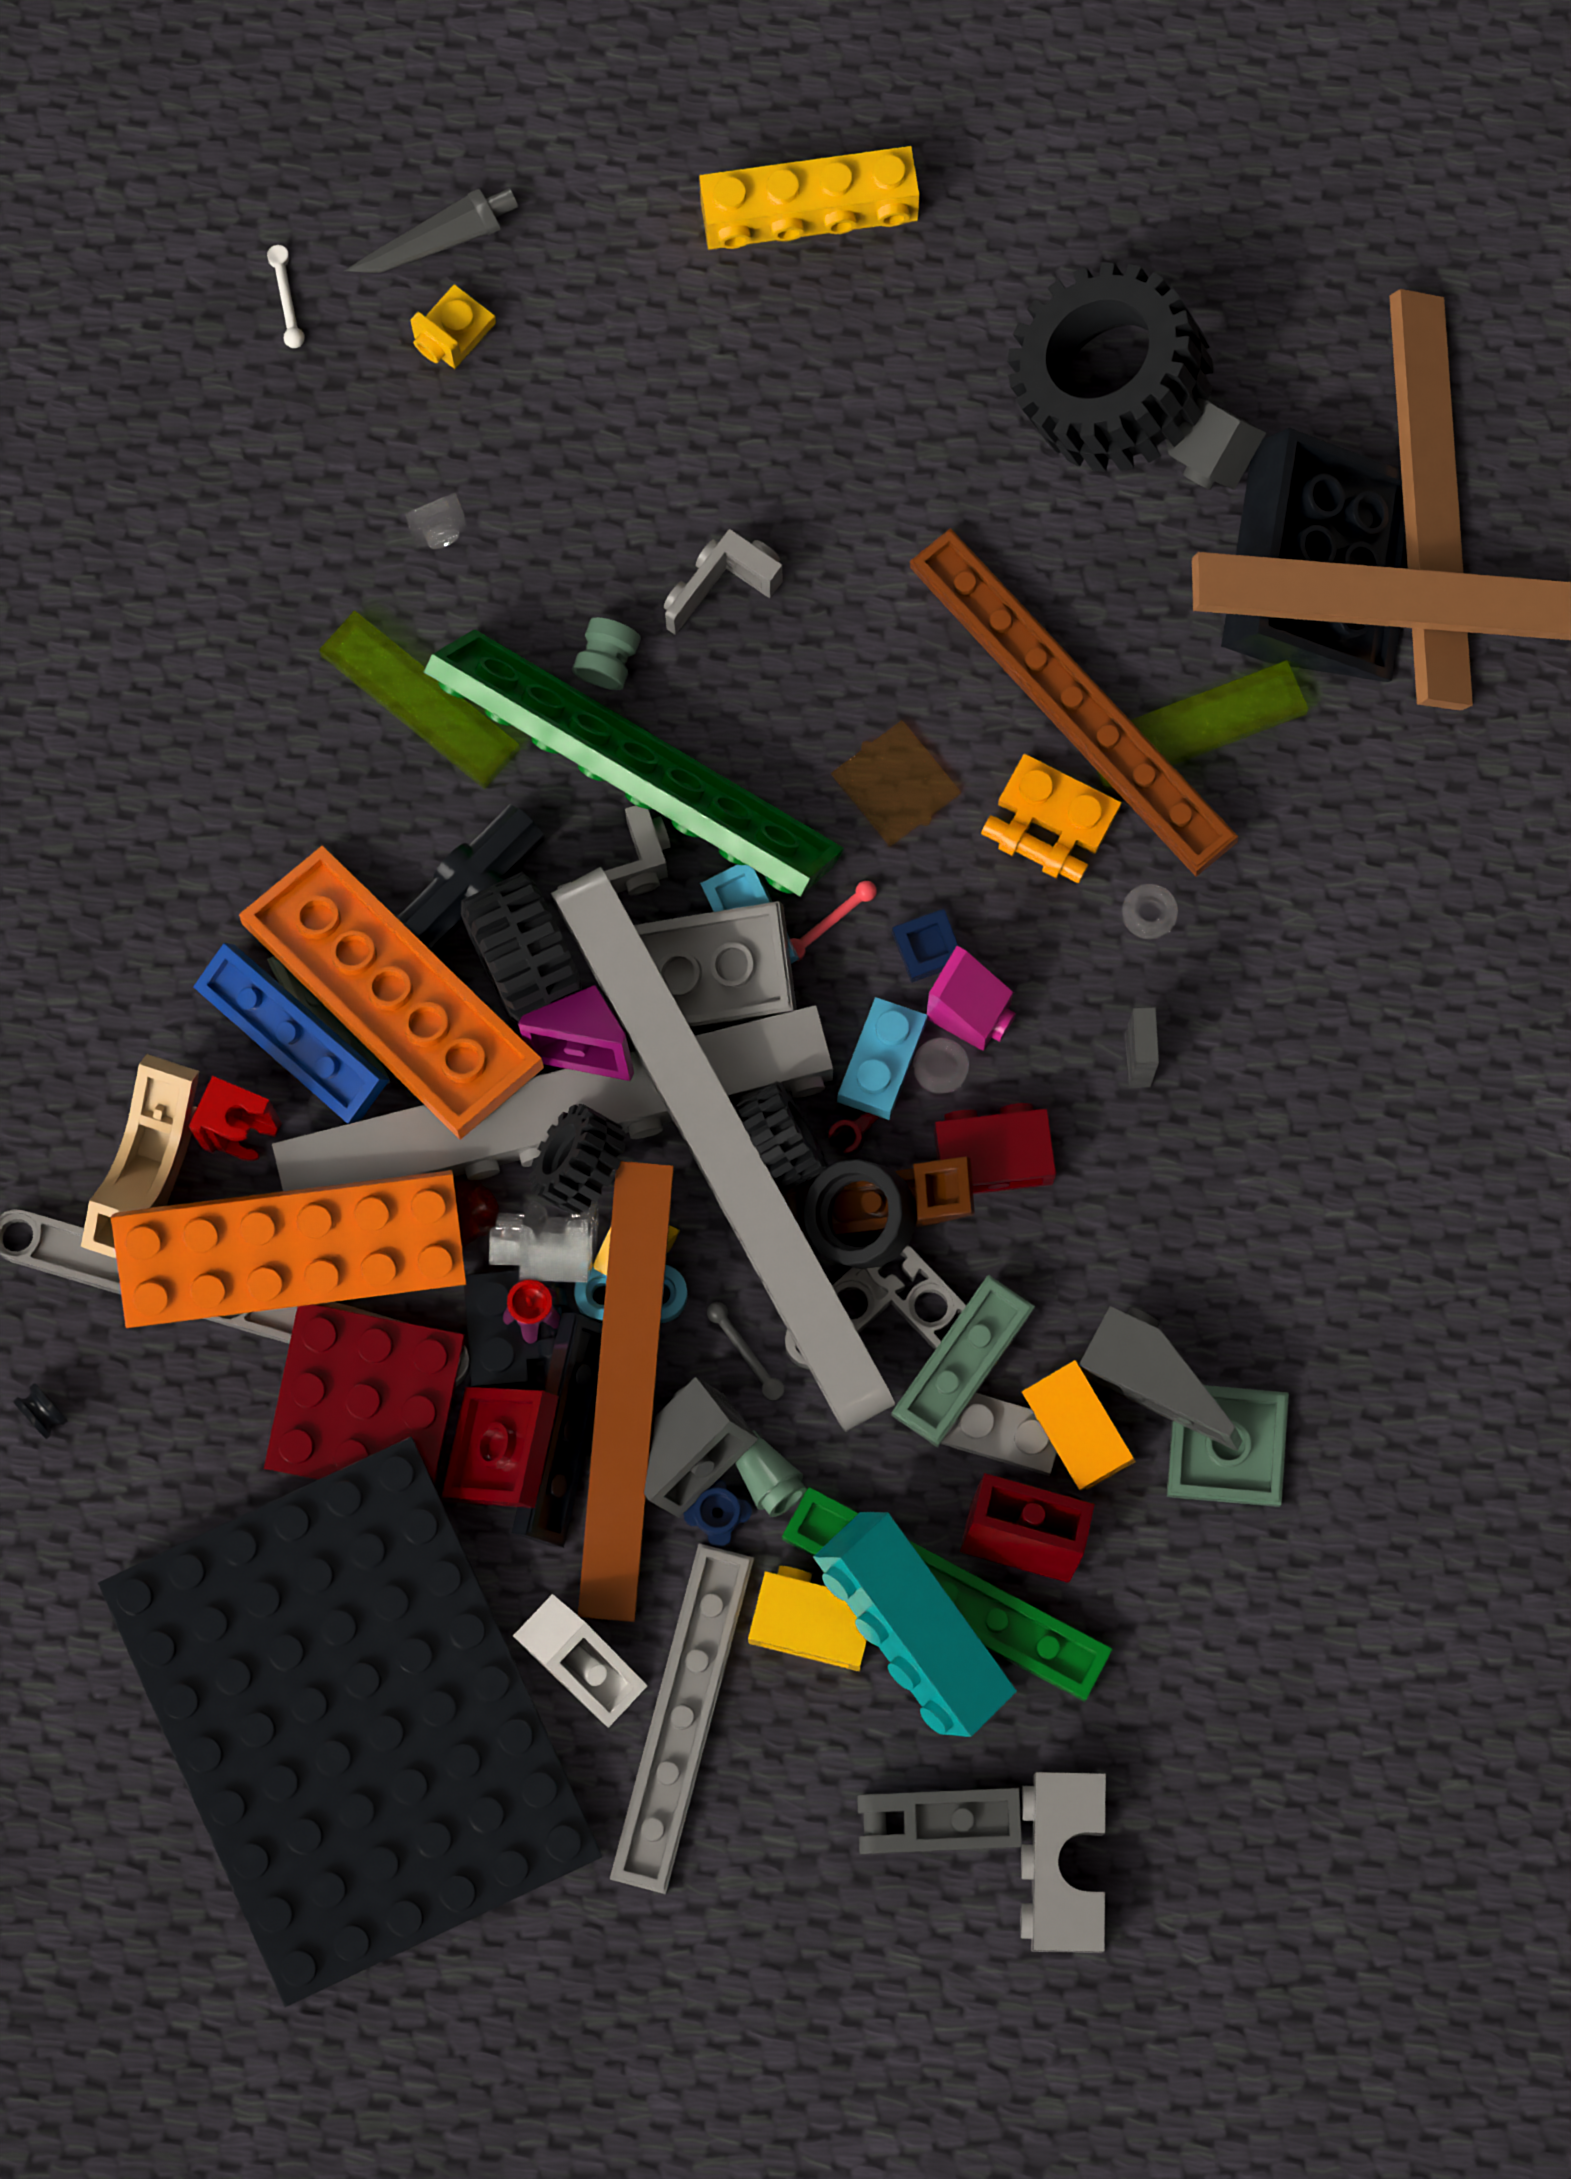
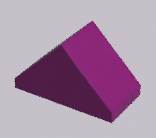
(579, 1036)

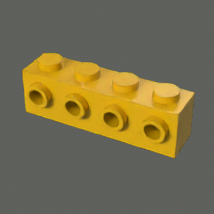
(809, 198)

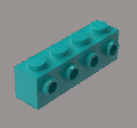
(914, 1624)

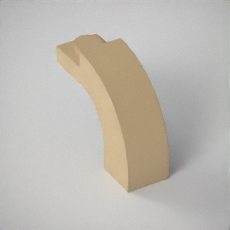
(149, 1150)

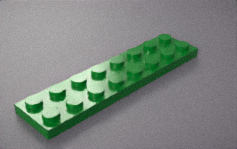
(634, 761)

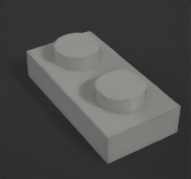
(1002, 1434)

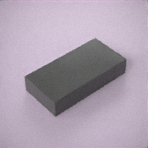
(1141, 1047)

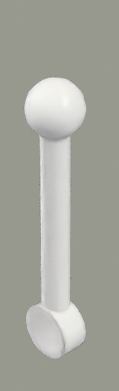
(278, 258)

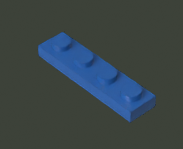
(291, 1033)

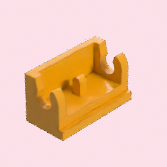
(1078, 1426)

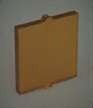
(896, 783)

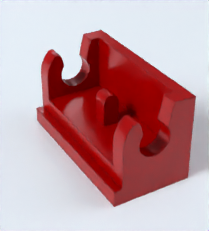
(228, 1115)

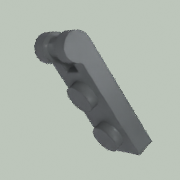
(942, 1821)

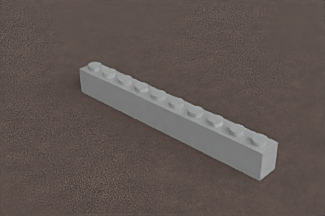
(415, 1141)

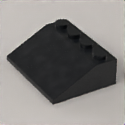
(1320, 506)

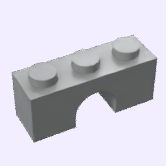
(1059, 1914)

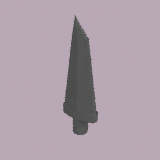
(455, 225)

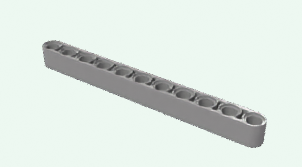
(723, 1149)

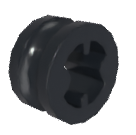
(40, 1411)

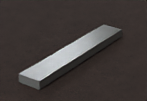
(681, 1719)

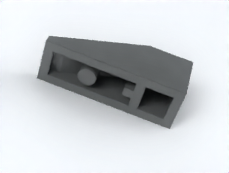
(1144, 1367)

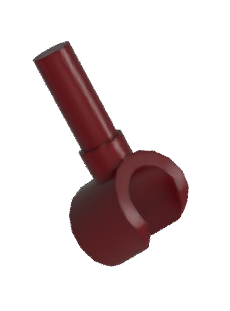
(859, 1125)

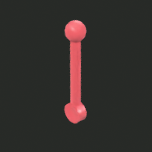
(864, 891)

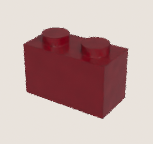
(1004, 1148)
(1027, 1528)

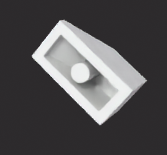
(580, 1660)

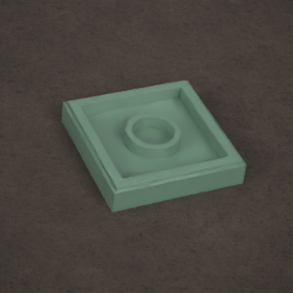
(1215, 1472)

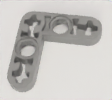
(883, 1292)

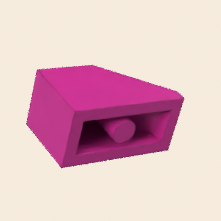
(970, 1001)

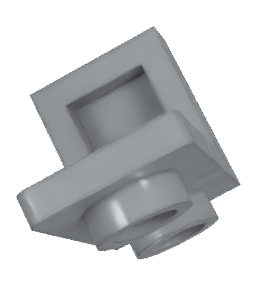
(750, 562)
(649, 841)

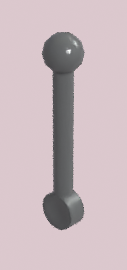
(772, 1387)

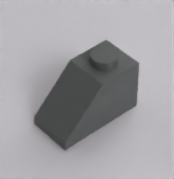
(1216, 446)
(693, 1446)

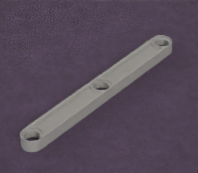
(59, 1252)

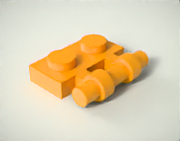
(1058, 805)

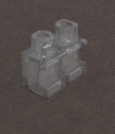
(545, 1245)

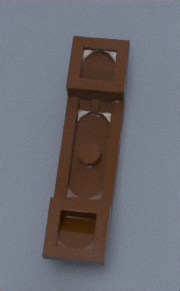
(939, 1187)

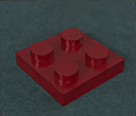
(500, 1447)

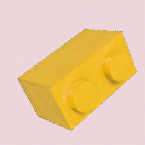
(805, 1620)

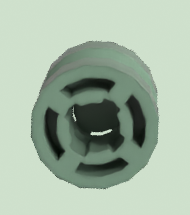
(606, 653)

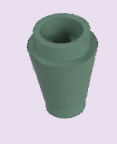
(770, 1478)

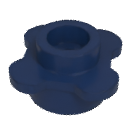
(718, 1529)

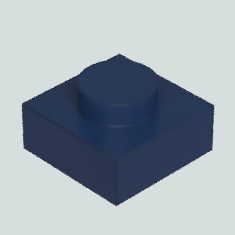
(925, 944)

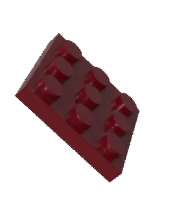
(360, 1388)

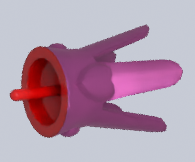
(531, 1304)

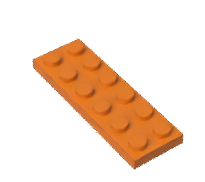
(391, 992)
(288, 1249)

